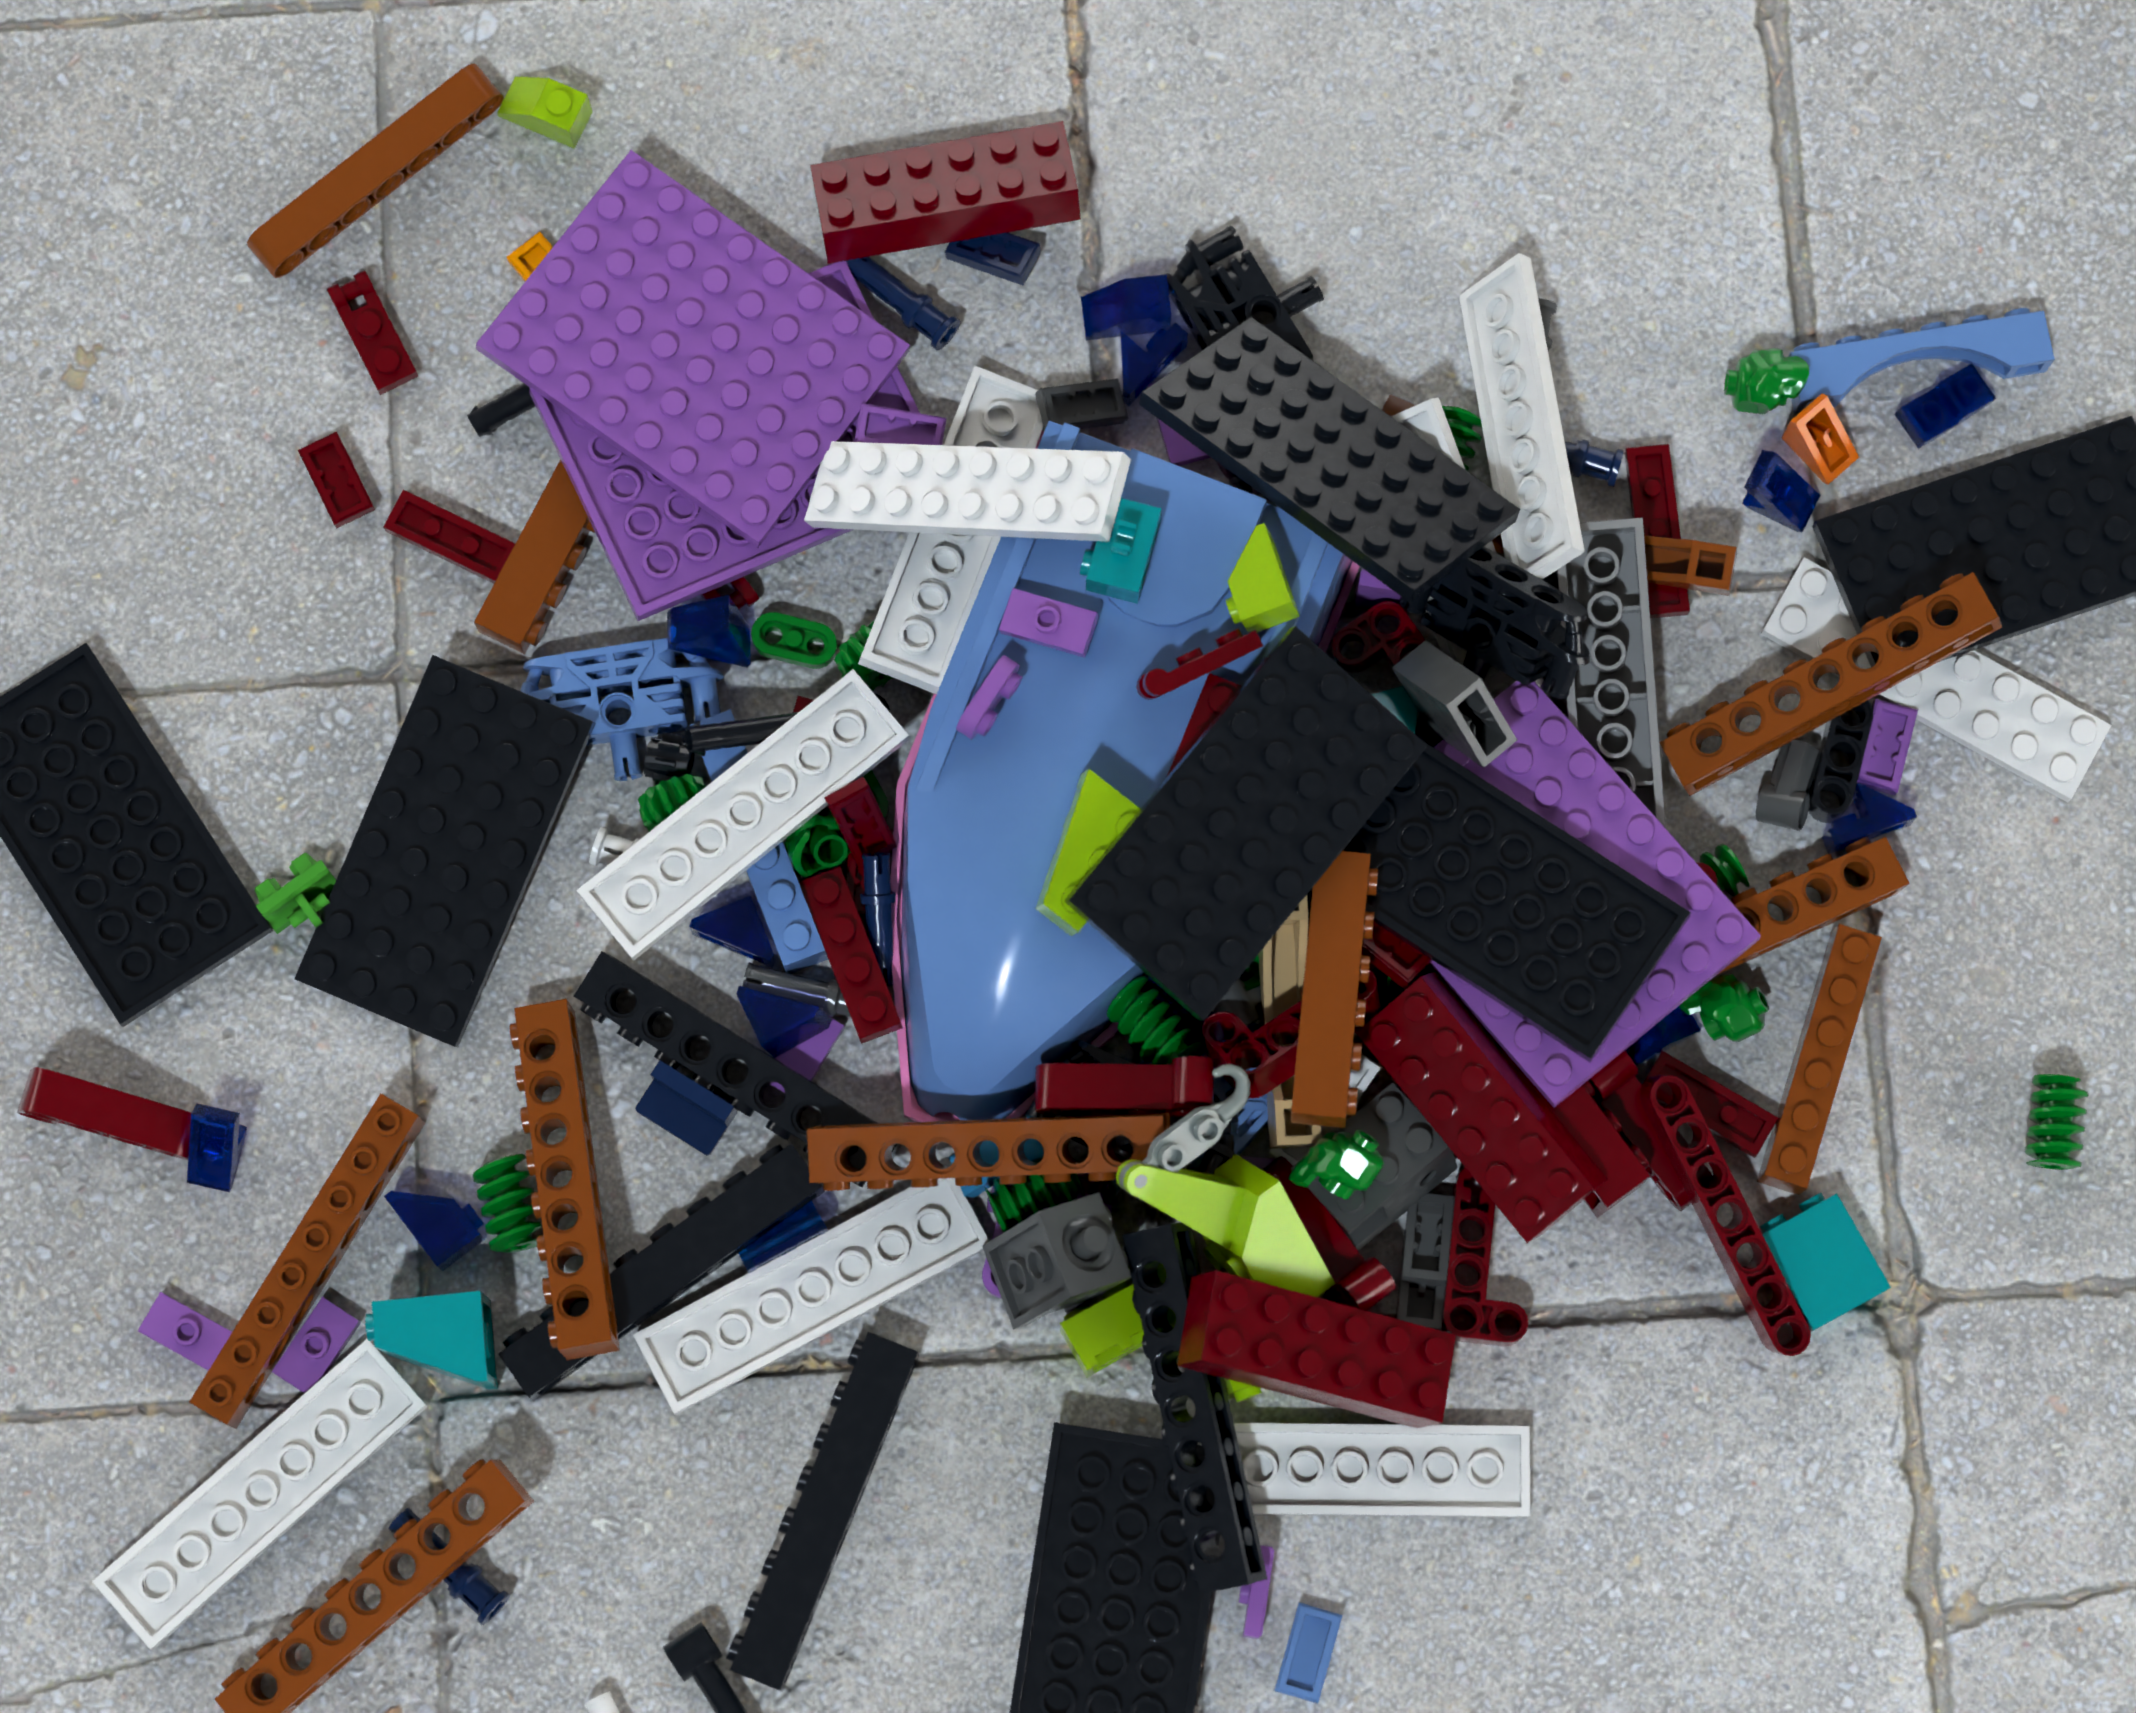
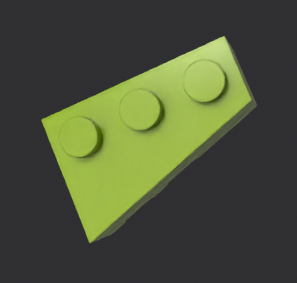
(1089, 829)
(1107, 1329)

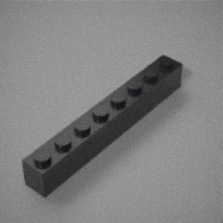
(674, 1261)
(824, 1511)

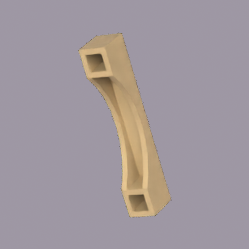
(1281, 987)

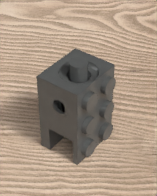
(1413, 1165)
(1057, 1260)

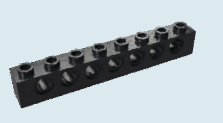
(611, 977)
(1211, 1426)

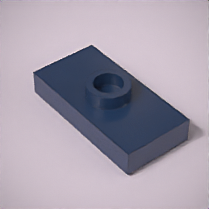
(998, 255)

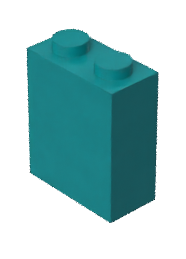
(1824, 1260)

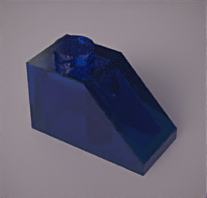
(1127, 306)
(439, 1225)

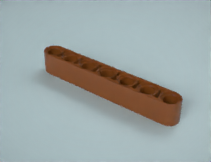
(375, 170)

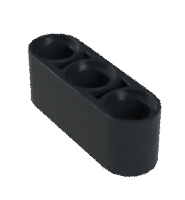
(1832, 777)

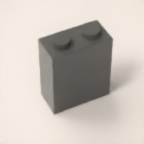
(1454, 704)

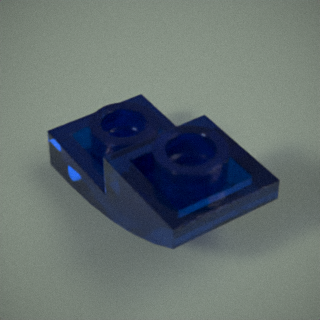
(1945, 406)

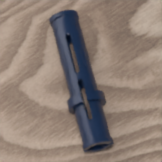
(878, 909)

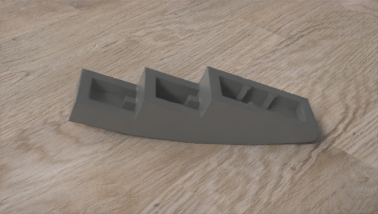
(1425, 1261)

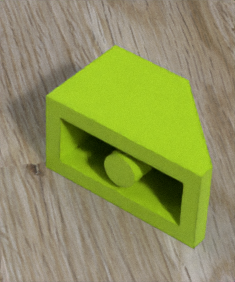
(547, 108)
(1260, 585)

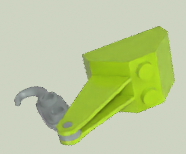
(1237, 1210)

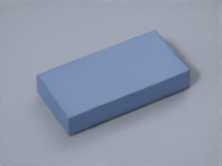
(1308, 1653)

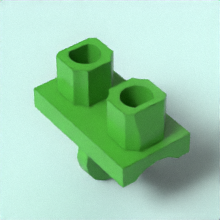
(299, 897)

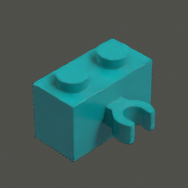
(1121, 564)

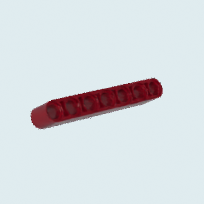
(1742, 1227)

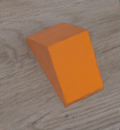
(1821, 440)

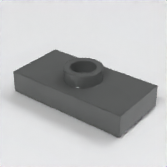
(1083, 404)

